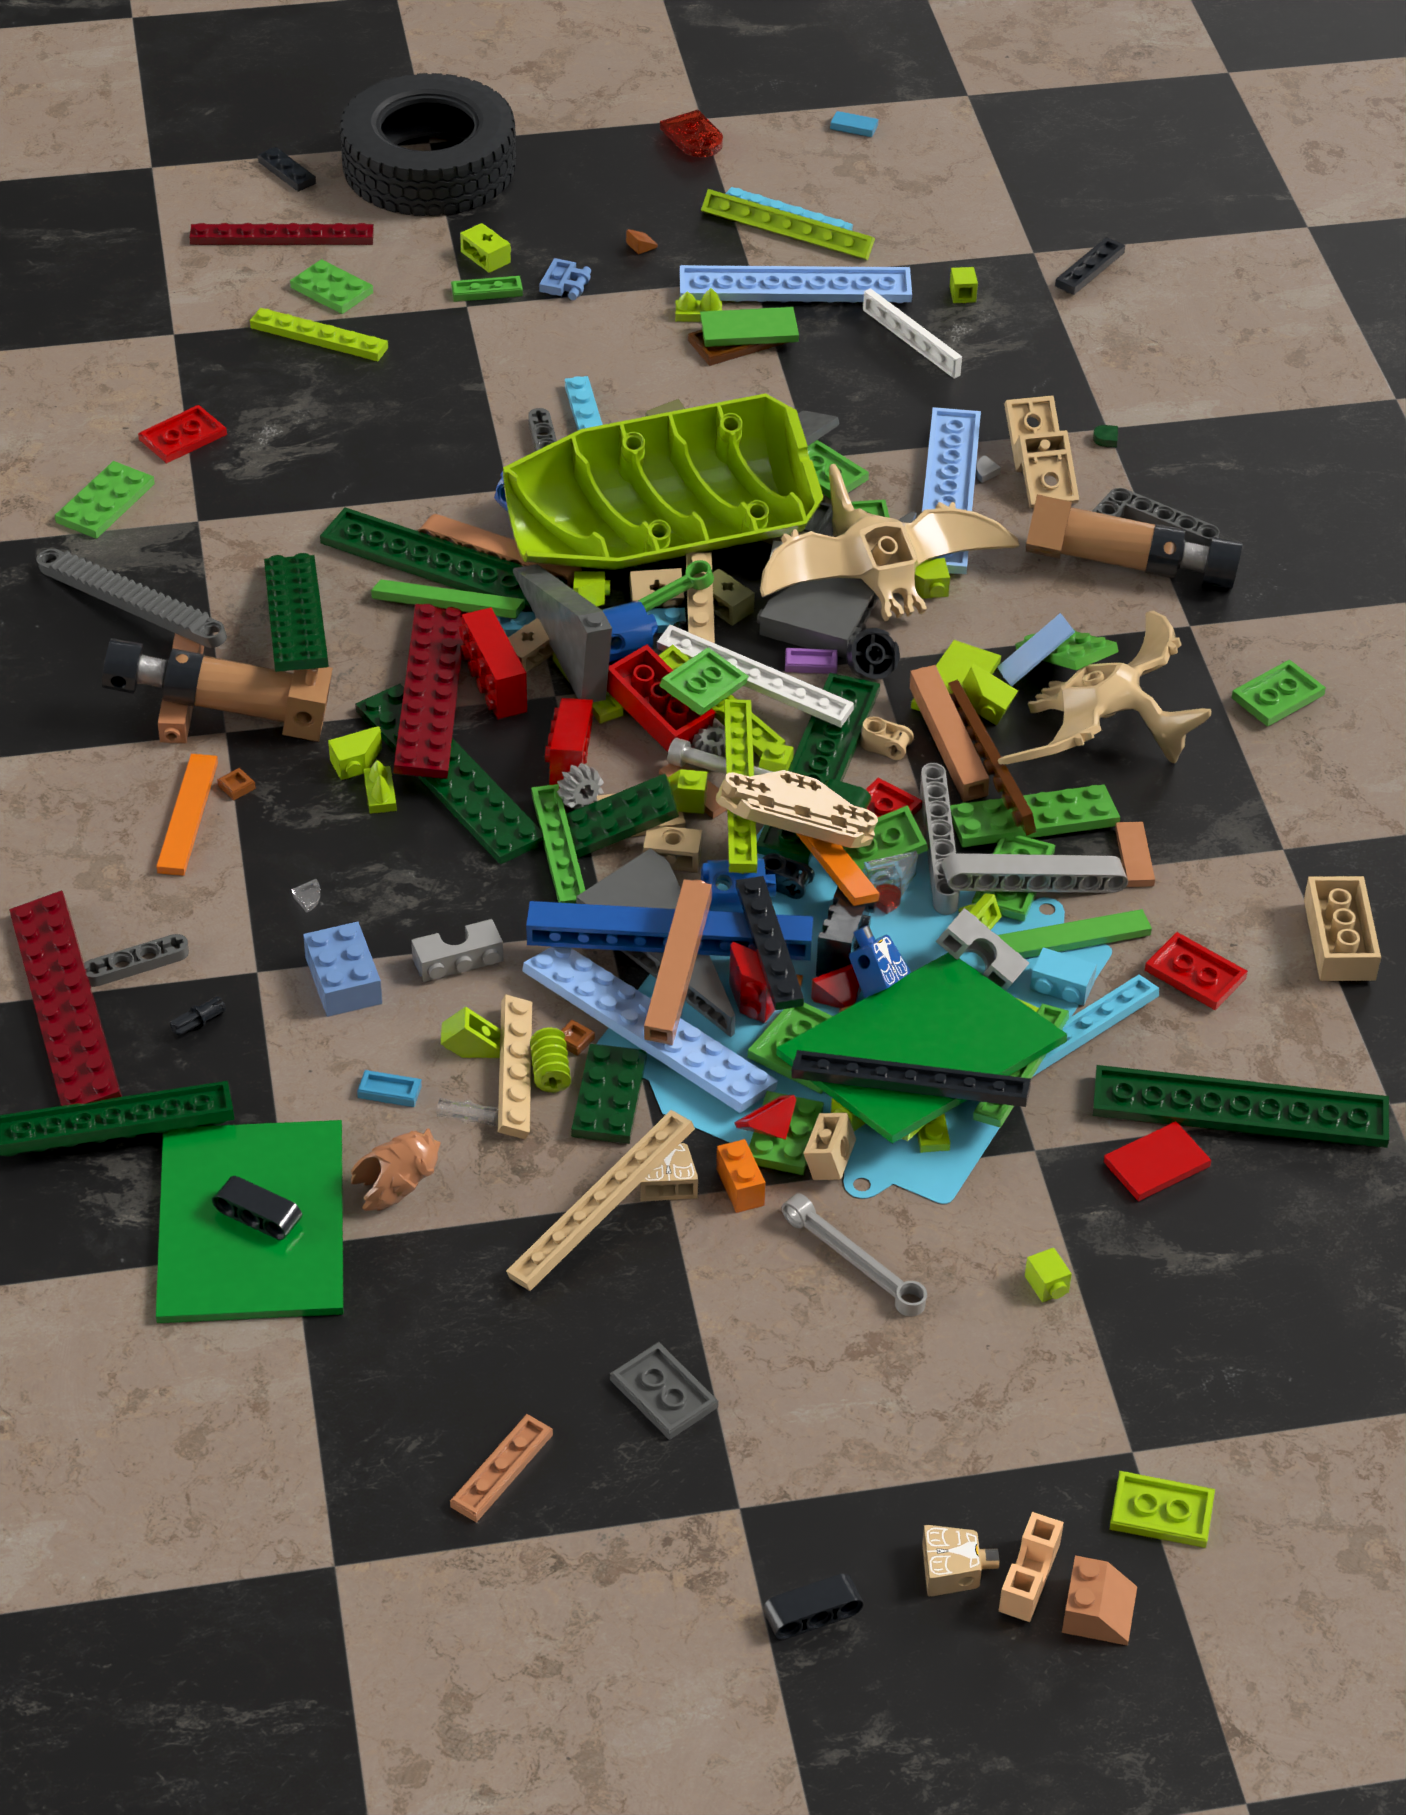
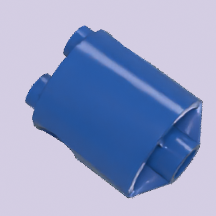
(630, 629)
(717, 872)

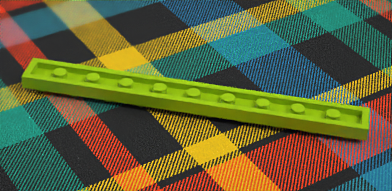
(739, 759)

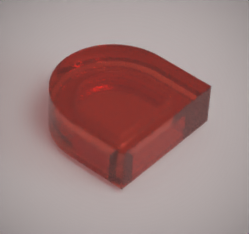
(888, 898)

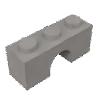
(971, 935)
(437, 959)

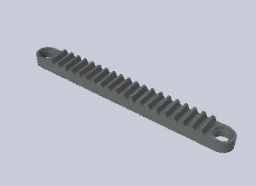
(132, 597)

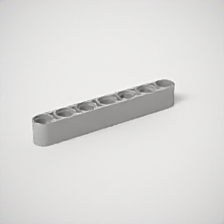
(938, 834)
(1034, 873)

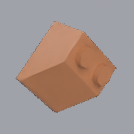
(1099, 1602)

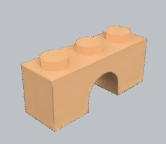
(1029, 1574)

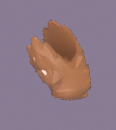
(396, 1168)

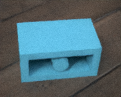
(1063, 976)

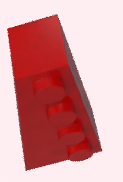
(569, 736)

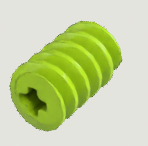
(550, 1060)

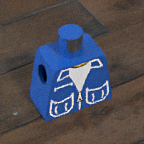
(876, 962)

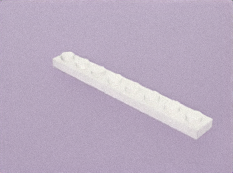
(766, 679)

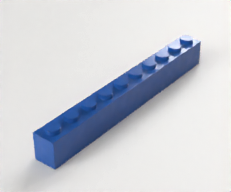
(648, 929)

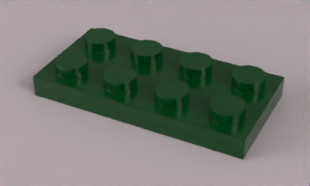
(622, 815)
(609, 1093)

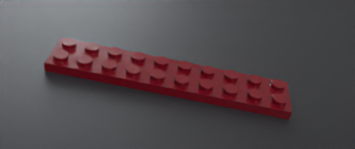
(430, 693)
(64, 1001)

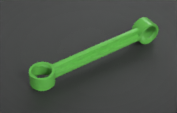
(681, 585)

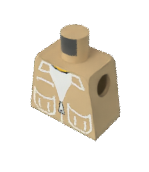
(672, 1178)
(954, 1559)

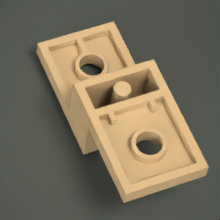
(1041, 449)

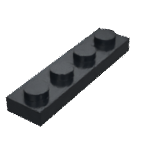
(1090, 266)

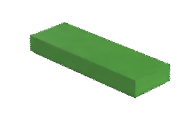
(486, 288)

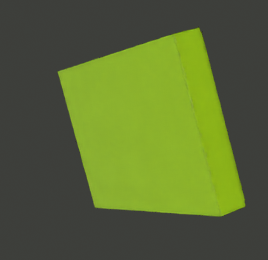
(1162, 1509)

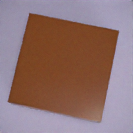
(236, 784)
(577, 1037)

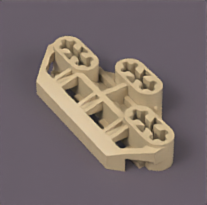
(798, 806)

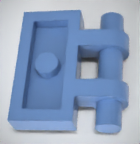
(559, 277)

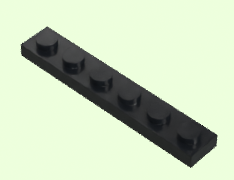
(769, 943)

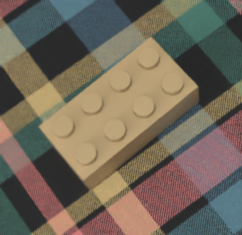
(1342, 928)

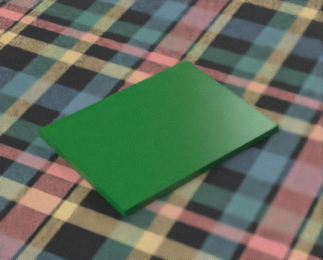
(929, 1018)
(231, 1271)

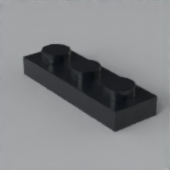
(287, 169)

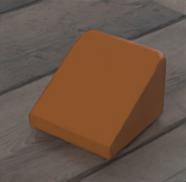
(639, 241)

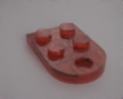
(693, 134)

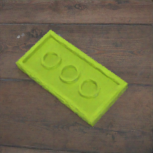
(958, 661)

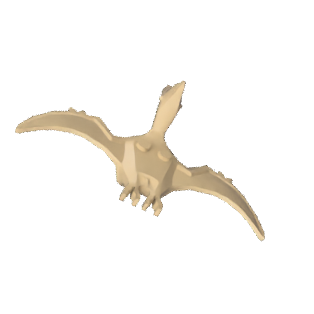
(879, 548)
(1112, 687)

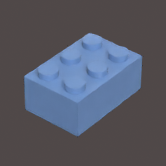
(342, 969)

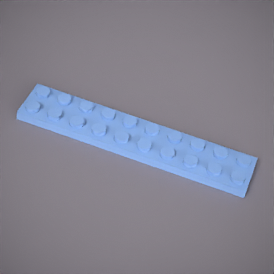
(796, 283)
(952, 467)
(625, 1012)

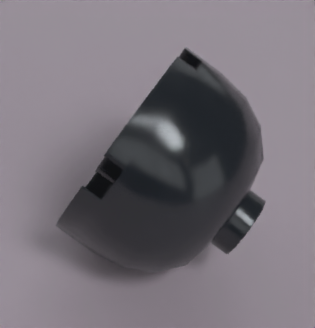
(872, 654)

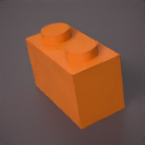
(740, 1175)

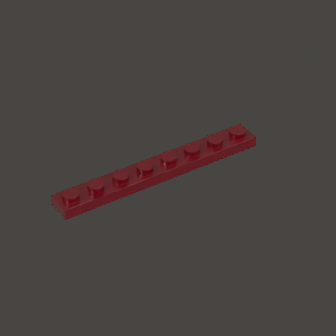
(281, 234)

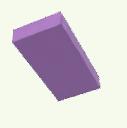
(811, 660)

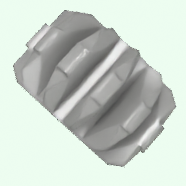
(710, 741)
(580, 786)

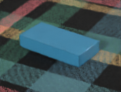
(854, 124)
(389, 1088)

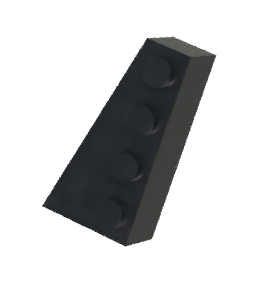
(837, 936)

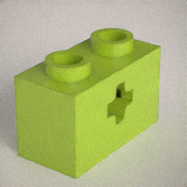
(485, 247)

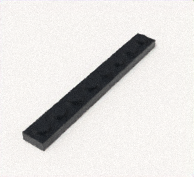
(911, 1078)

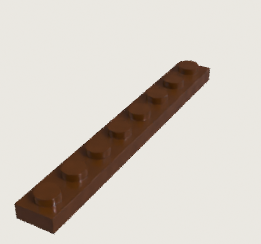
(986, 749)

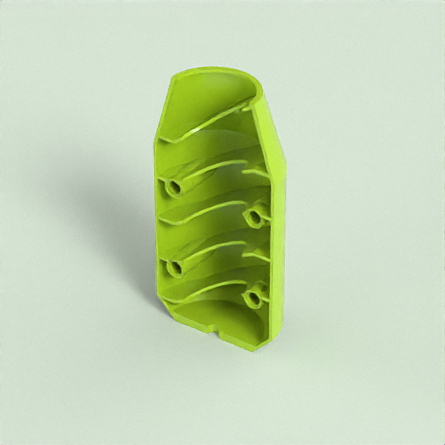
(664, 486)

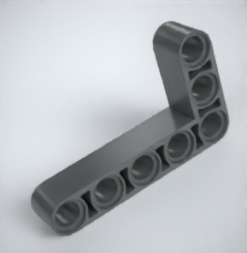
(1136, 507)

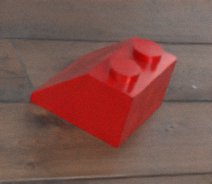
(749, 984)

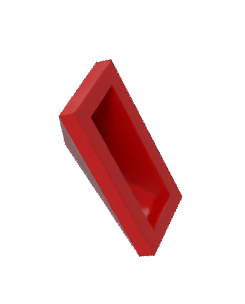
(836, 988)
(770, 1119)

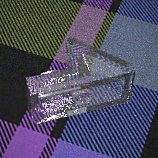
(892, 870)

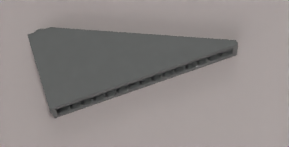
(820, 611)
(574, 628)
(652, 884)

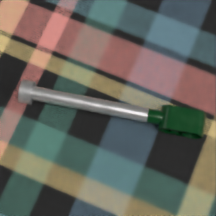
(682, 753)

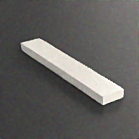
(912, 333)

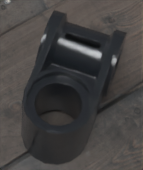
(788, 874)

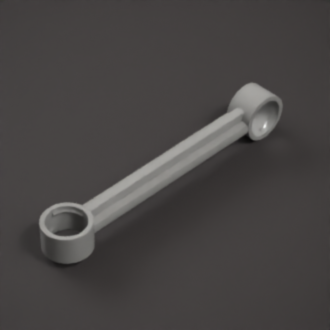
(801, 1212)

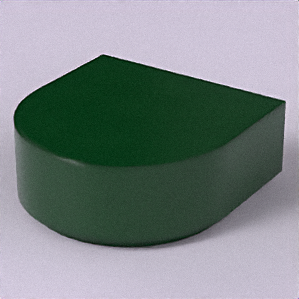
(1106, 435)

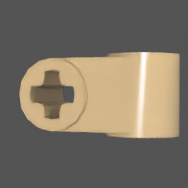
(884, 738)

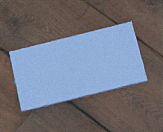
(1036, 649)

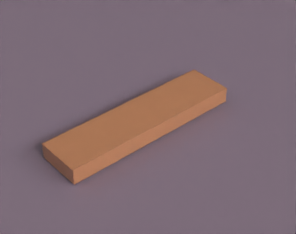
(501, 1468)

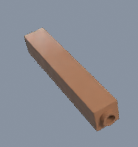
(173, 717)
(949, 733)
(678, 962)

